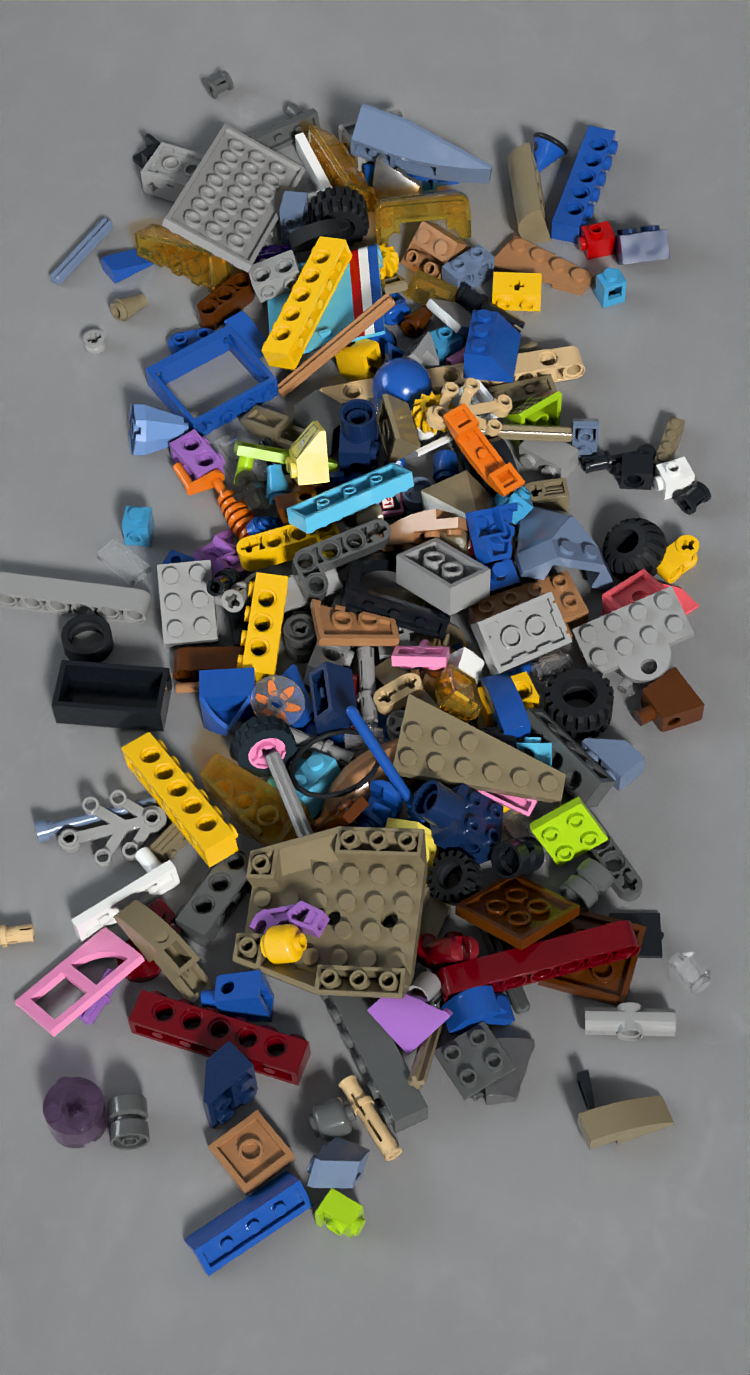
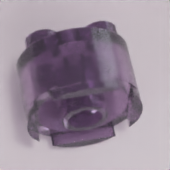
(75, 1112)

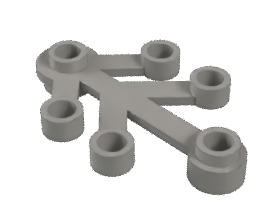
(116, 828)

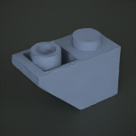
(585, 436)
(616, 758)
(337, 1165)

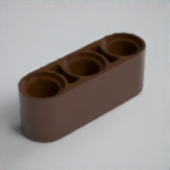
(225, 301)
(192, 659)

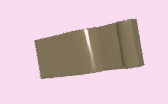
(550, 494)

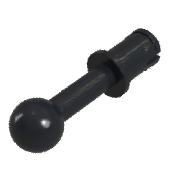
(605, 460)

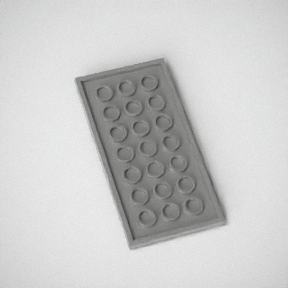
(233, 198)

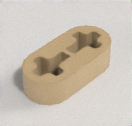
(398, 693)

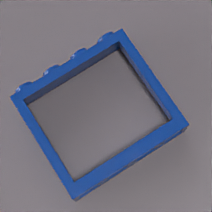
(199, 354)

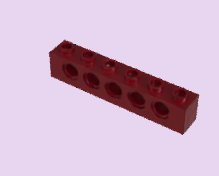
(201, 1040)

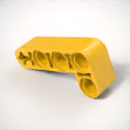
(280, 545)

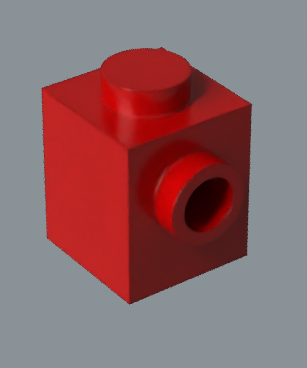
(597, 240)

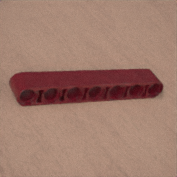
(542, 960)

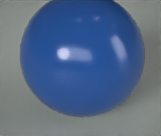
(402, 379)

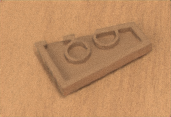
(346, 628)

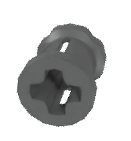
(212, 88)

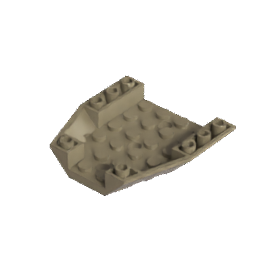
(364, 879)

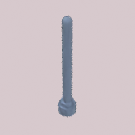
(47, 829)

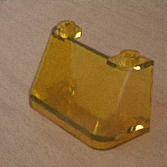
(421, 206)

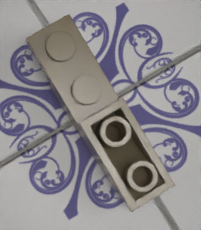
(166, 947)

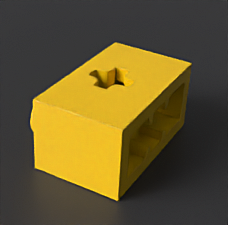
(517, 291)

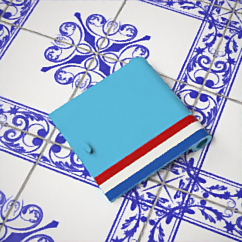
(354, 294)

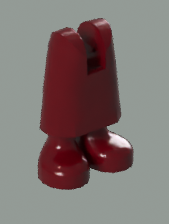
(446, 950)

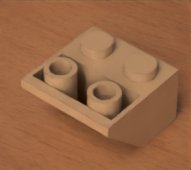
(432, 249)

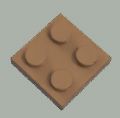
(251, 1152)

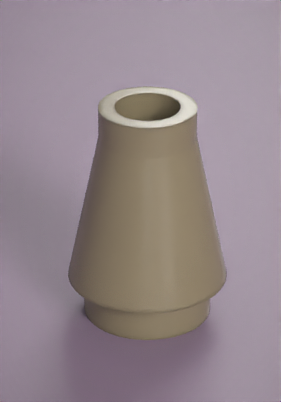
(126, 307)

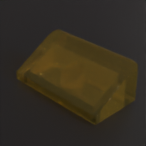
(427, 286)

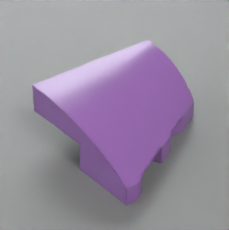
(221, 553)
(408, 1019)

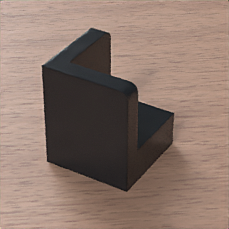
(143, 156)

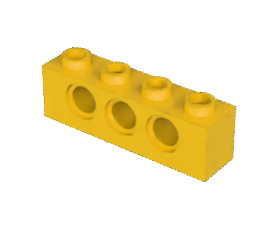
(274, 590)

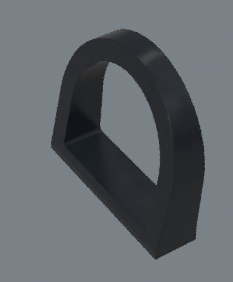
(407, 615)

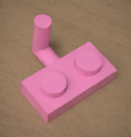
(422, 656)

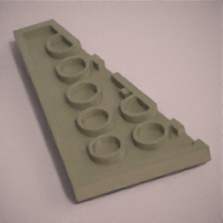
(455, 753)

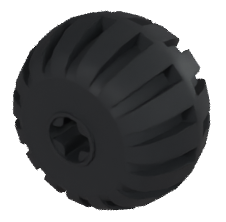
(634, 547)

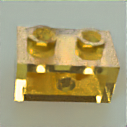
(457, 694)

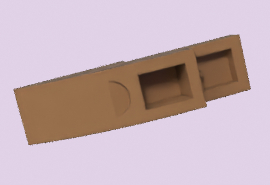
(423, 526)

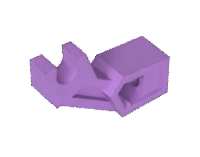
(291, 914)

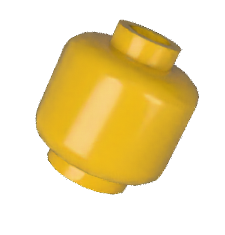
(283, 944)

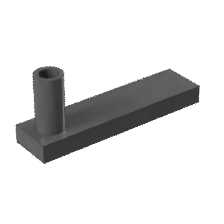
(284, 133)

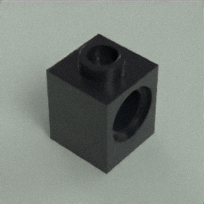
(635, 471)

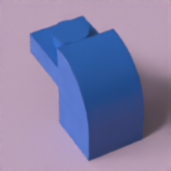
(476, 1006)

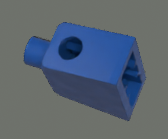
(241, 995)

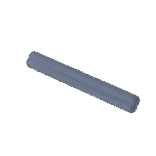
(81, 251)

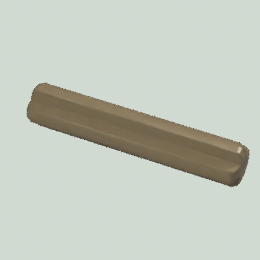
(423, 1060)

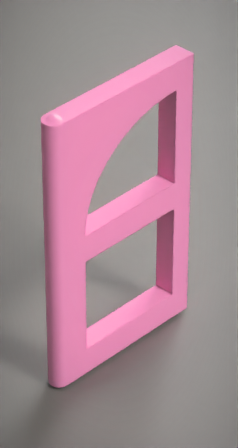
(101, 945)

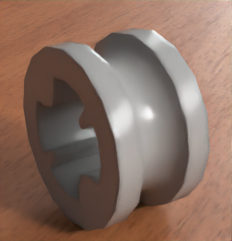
(93, 335)

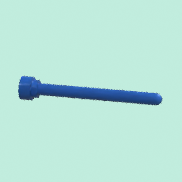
(383, 760)

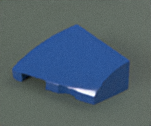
(492, 532)

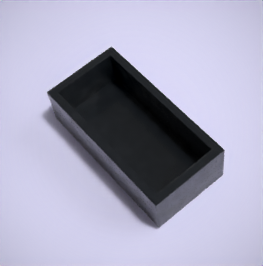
(112, 695)

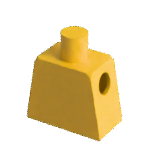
(359, 360)

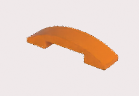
(480, 452)

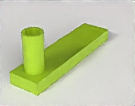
(250, 451)

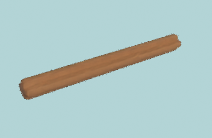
(336, 344)

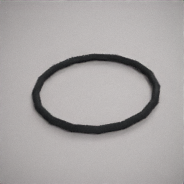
(333, 794)

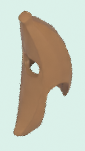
(356, 771)

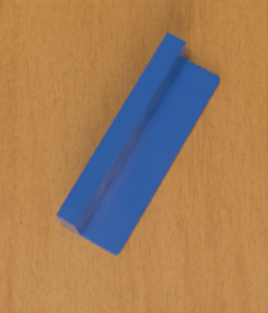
(248, 1222)

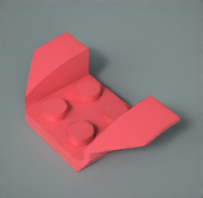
(638, 587)

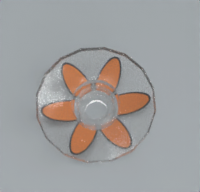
(278, 690)

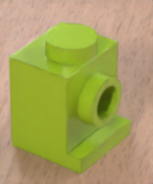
(340, 1214)

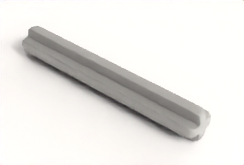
(288, 794)

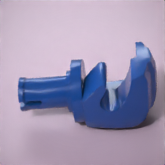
(383, 804)

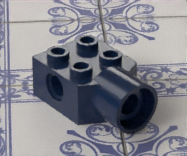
(358, 437)
(460, 818)

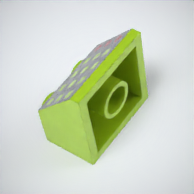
(537, 410)

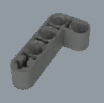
(343, 553)

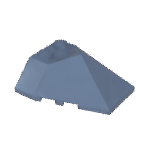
(558, 539)

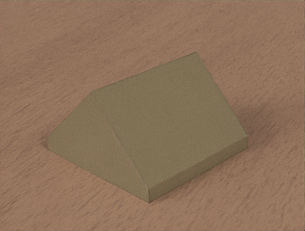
(396, 428)

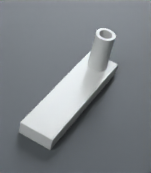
(311, 164)
(156, 882)

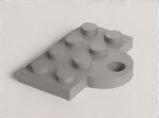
(635, 636)

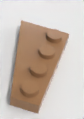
(526, 257)

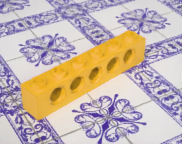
(306, 303)
(180, 799)

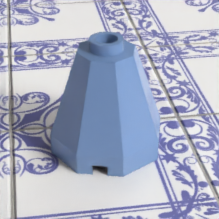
(153, 429)

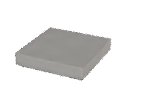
(451, 314)

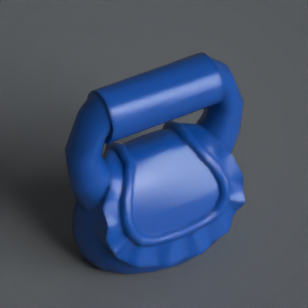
(396, 314)

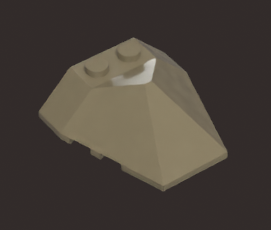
(460, 496)

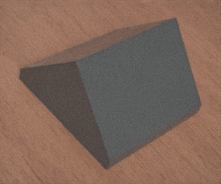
(323, 409)

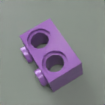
(196, 455)

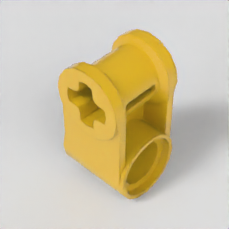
(679, 558)

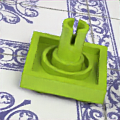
(568, 831)

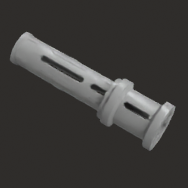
(238, 593)

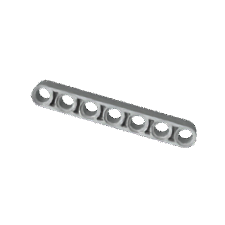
(73, 597)

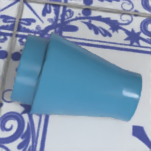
(276, 482)

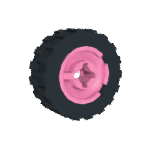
(261, 738)

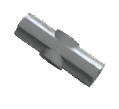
(629, 1021)

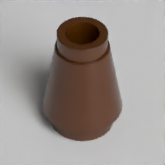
(416, 321)

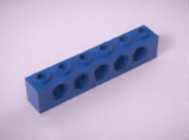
(584, 184)

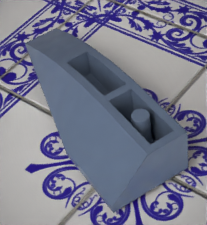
(414, 148)

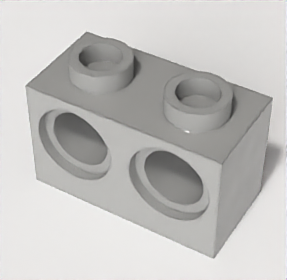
(275, 275)

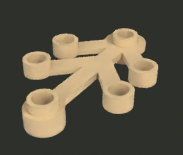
(499, 407)

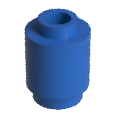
(444, 465)

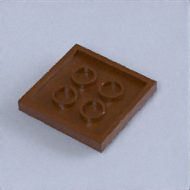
(517, 910)
(602, 983)

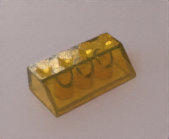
(337, 164)

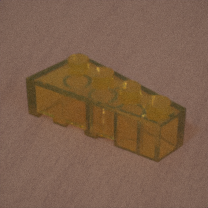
(181, 256)
(250, 801)

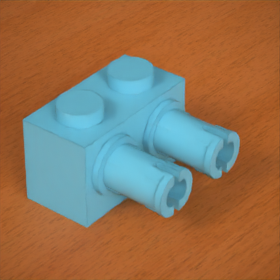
(315, 776)

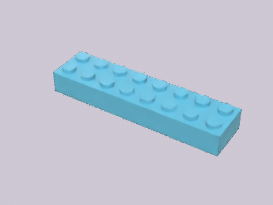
(350, 497)

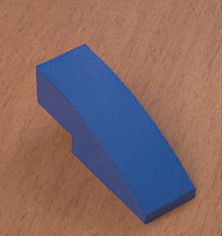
(506, 705)

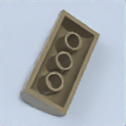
(528, 195)

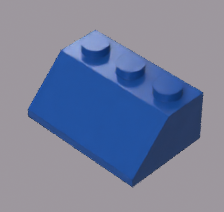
(491, 348)

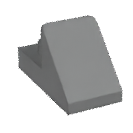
(423, 351)

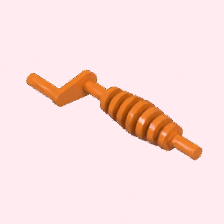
(235, 513)

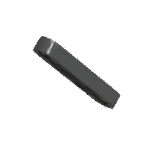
(613, 852)

